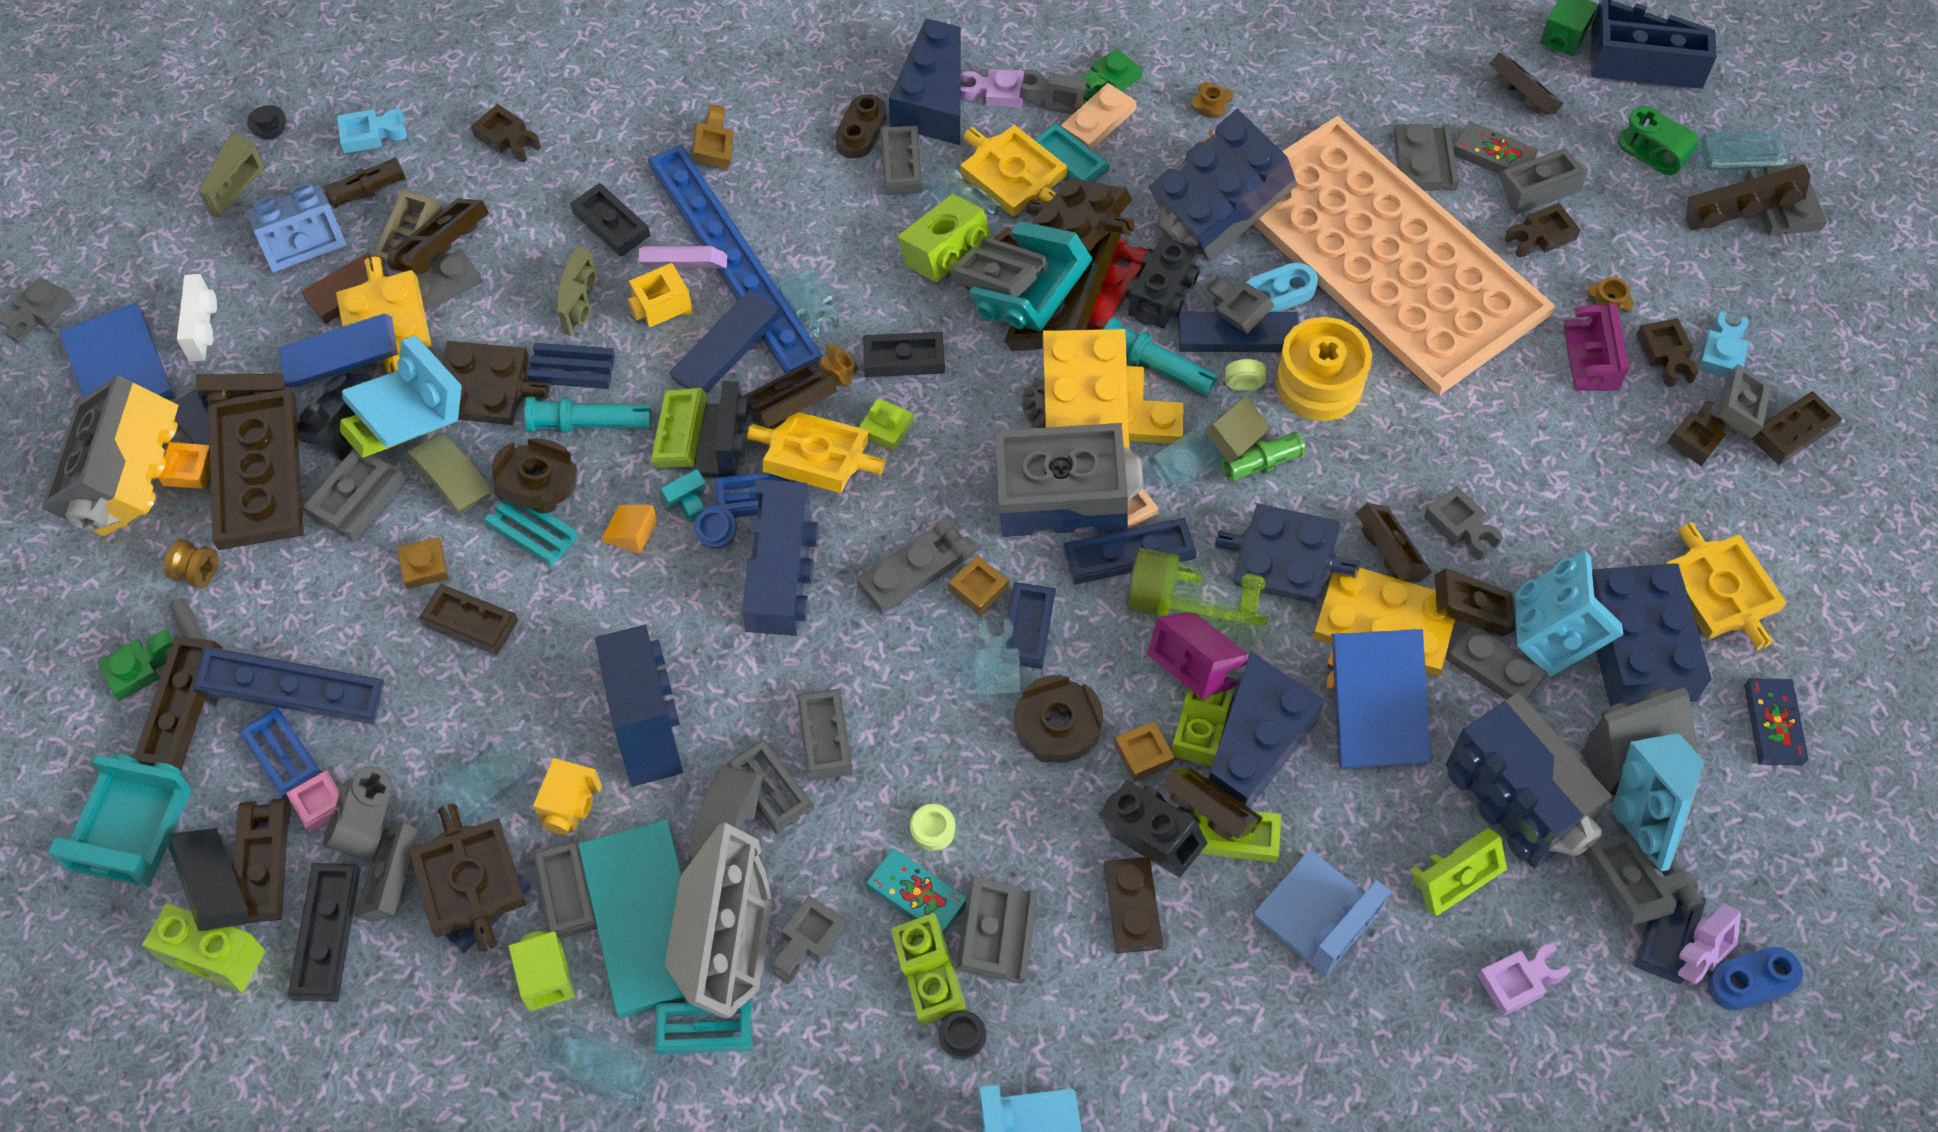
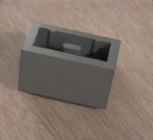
(1654, 716)

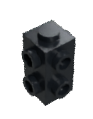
(1162, 282)
(1153, 827)

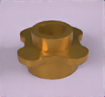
(1211, 100)
(1614, 288)
(838, 365)

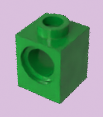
(1568, 25)

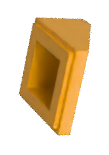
(630, 527)

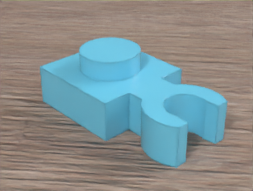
(365, 130)
(1724, 347)

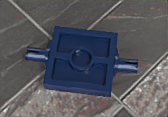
(1289, 552)

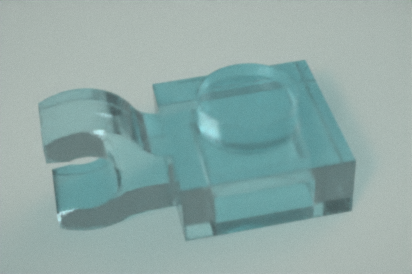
(967, 191)

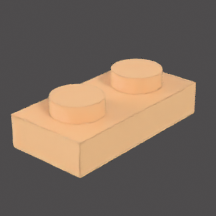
(1100, 116)

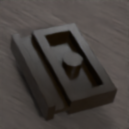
(789, 394)
(1226, 813)

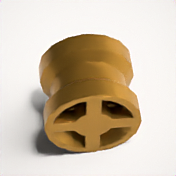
(191, 563)

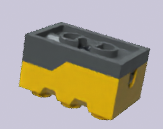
(111, 457)

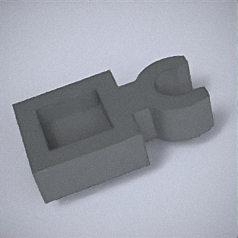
(1461, 518)

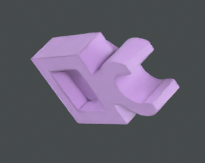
(999, 88)
(1713, 942)
(1517, 982)

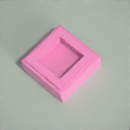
(315, 800)

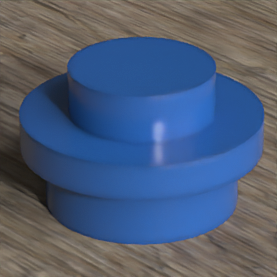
(715, 526)

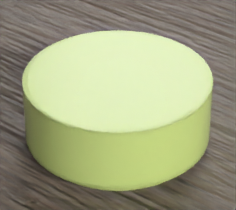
(1245, 374)
(932, 827)

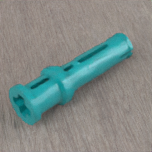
(1143, 351)
(570, 415)

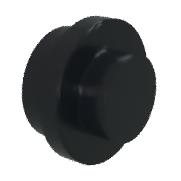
(267, 122)
(962, 1035)

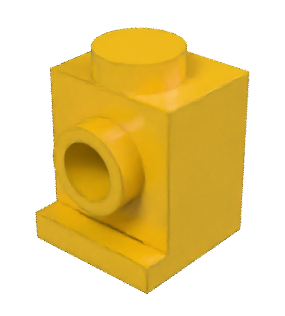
(659, 296)
(566, 796)

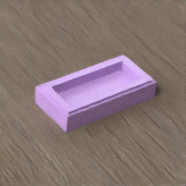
(683, 256)

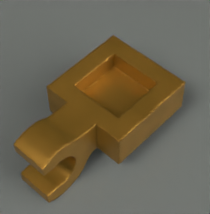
(711, 141)

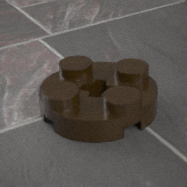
(539, 492)
(1052, 742)

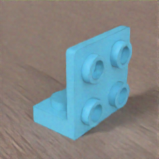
(409, 400)
(1561, 617)
(1029, 1112)

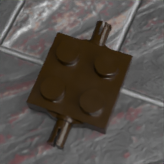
(1086, 209)
(491, 380)
(467, 877)

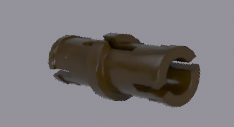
(365, 182)

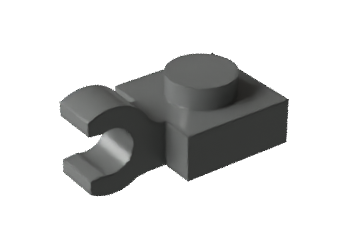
(1060, 92)
(36, 305)
(1240, 306)
(810, 934)

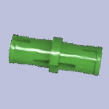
(1264, 456)

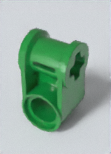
(1659, 144)

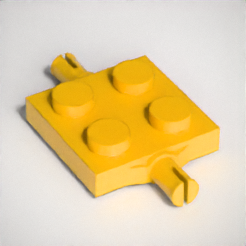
(1012, 168)
(393, 295)
(815, 451)
(1727, 586)

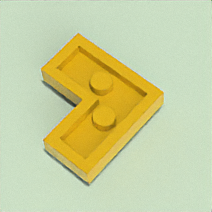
(1151, 419)

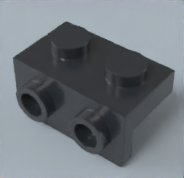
(322, 420)
(721, 434)

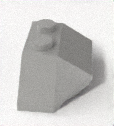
(721, 923)

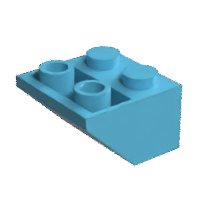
(1657, 794)

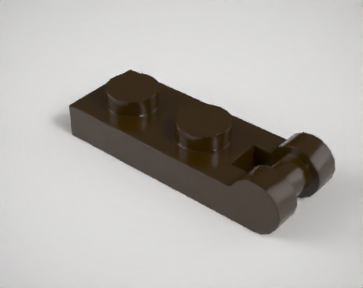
(436, 236)
(262, 857)

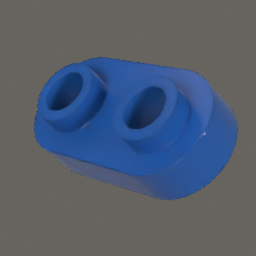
(1757, 976)

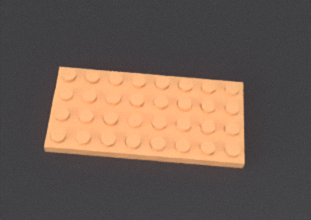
(1398, 259)

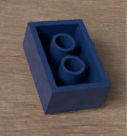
(1658, 638)

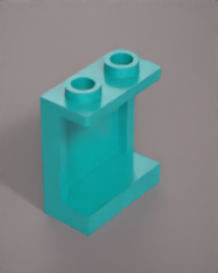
(1035, 306)
(124, 821)

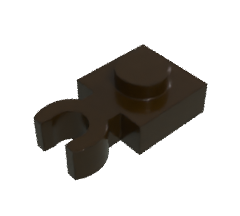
(505, 130)
(1545, 228)
(1668, 345)
(1698, 434)

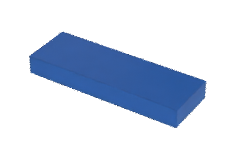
(338, 350)

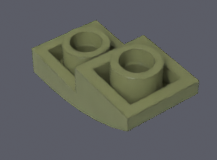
(572, 295)
(1237, 429)
(450, 472)

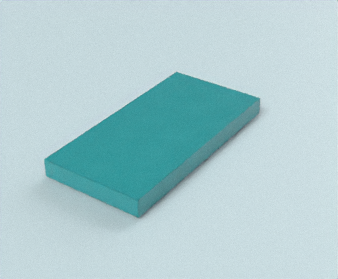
(633, 901)

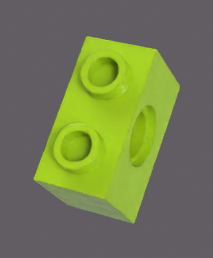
(943, 237)
(217, 955)

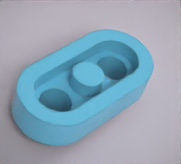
(1278, 285)

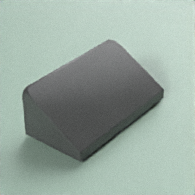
(1542, 180)

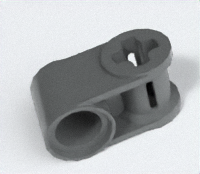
(357, 820)

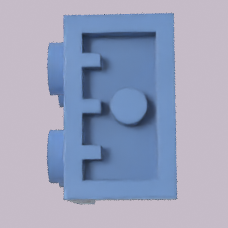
(295, 226)
(1320, 911)

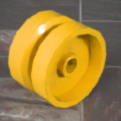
(1323, 368)

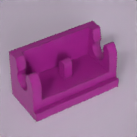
(1596, 348)
(1195, 653)

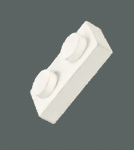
(194, 319)

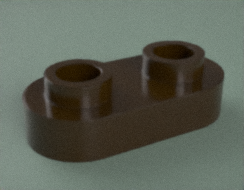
(863, 118)

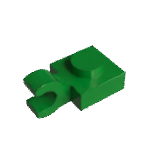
(1112, 69)
(136, 665)

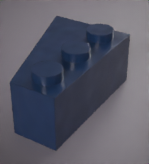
(1648, 48)
(930, 84)
(779, 559)
(638, 704)
(1262, 730)

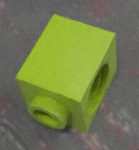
(541, 970)

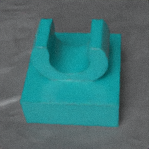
(684, 494)

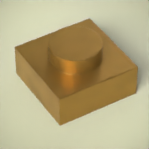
(422, 563)
(978, 585)
(1144, 751)

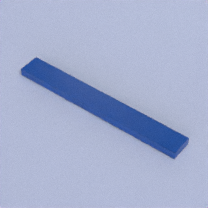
(714, 227)

